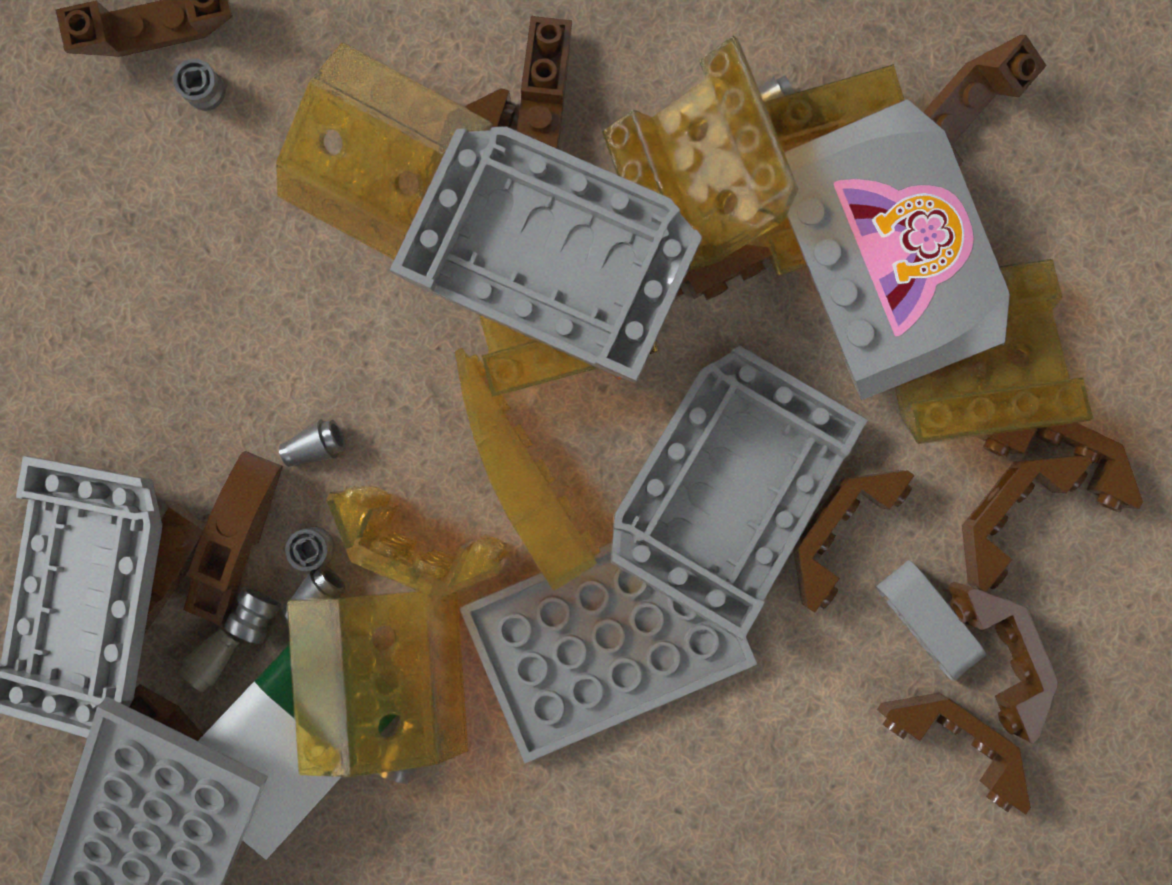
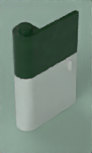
(262, 736)

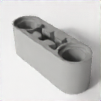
(931, 620)

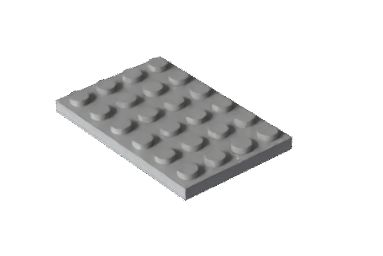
(592, 653)
(151, 807)

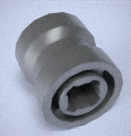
(206, 91)
(318, 549)
(252, 615)

